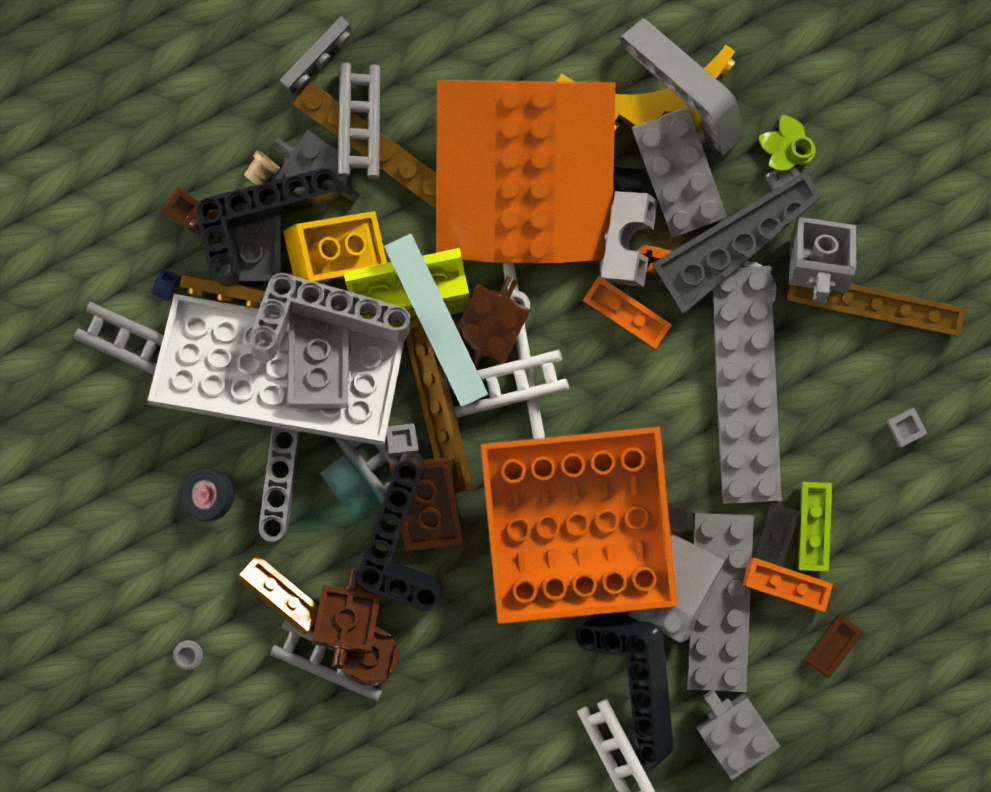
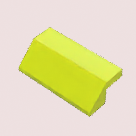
(383, 283)

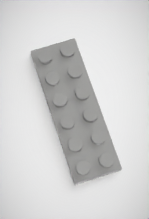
(722, 630)

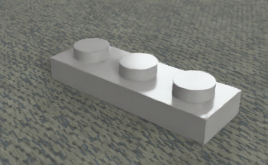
(317, 55)

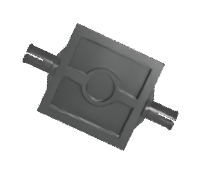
(310, 155)

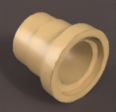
(261, 168)

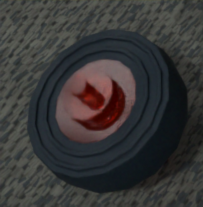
(208, 494)

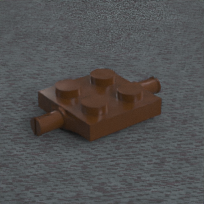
(492, 322)
(346, 619)

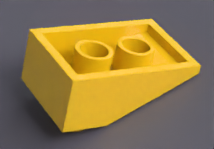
(333, 246)

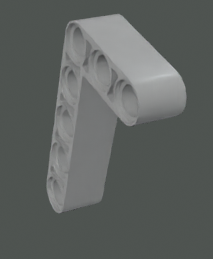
(690, 82)
(322, 311)
(273, 483)

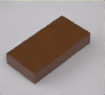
(833, 645)

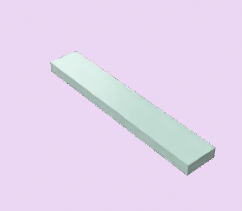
(436, 319)

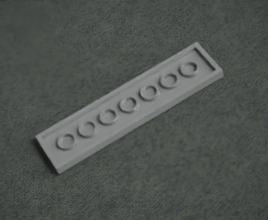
(746, 387)

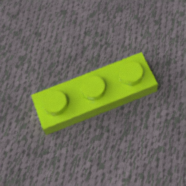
(815, 526)

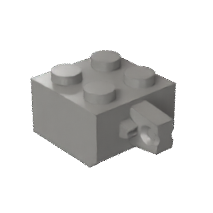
(822, 256)
(736, 733)

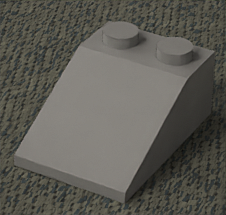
(694, 578)

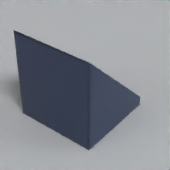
(165, 284)

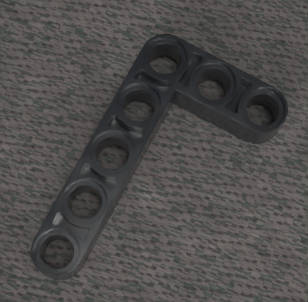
(255, 211)
(389, 536)
(647, 675)

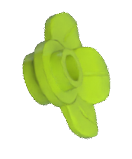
(783, 145)

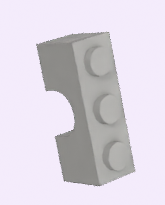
(628, 214)

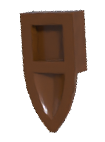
(182, 209)

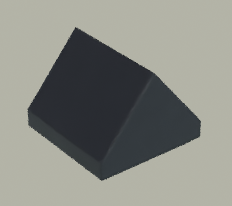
(627, 180)

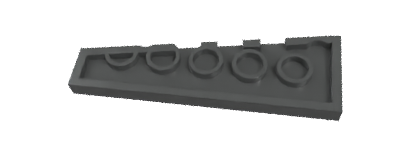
(715, 254)

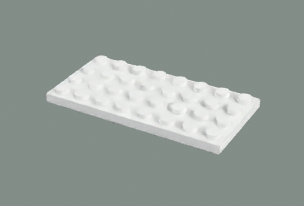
(211, 371)

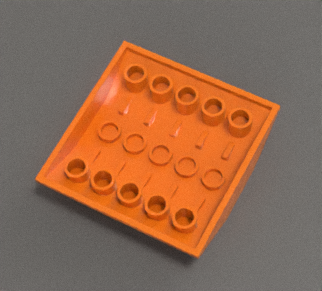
(524, 169)
(578, 525)

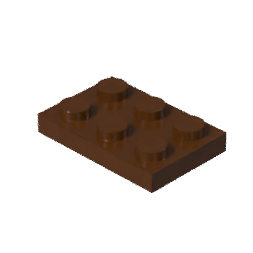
(435, 511)

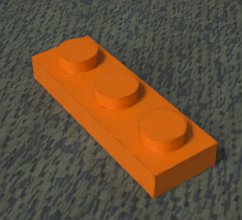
(627, 312)
(787, 584)

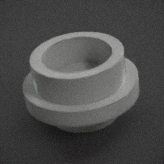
(187, 655)

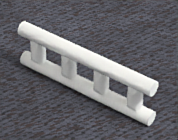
(524, 392)
(620, 741)

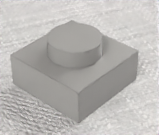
(906, 427)
(401, 440)

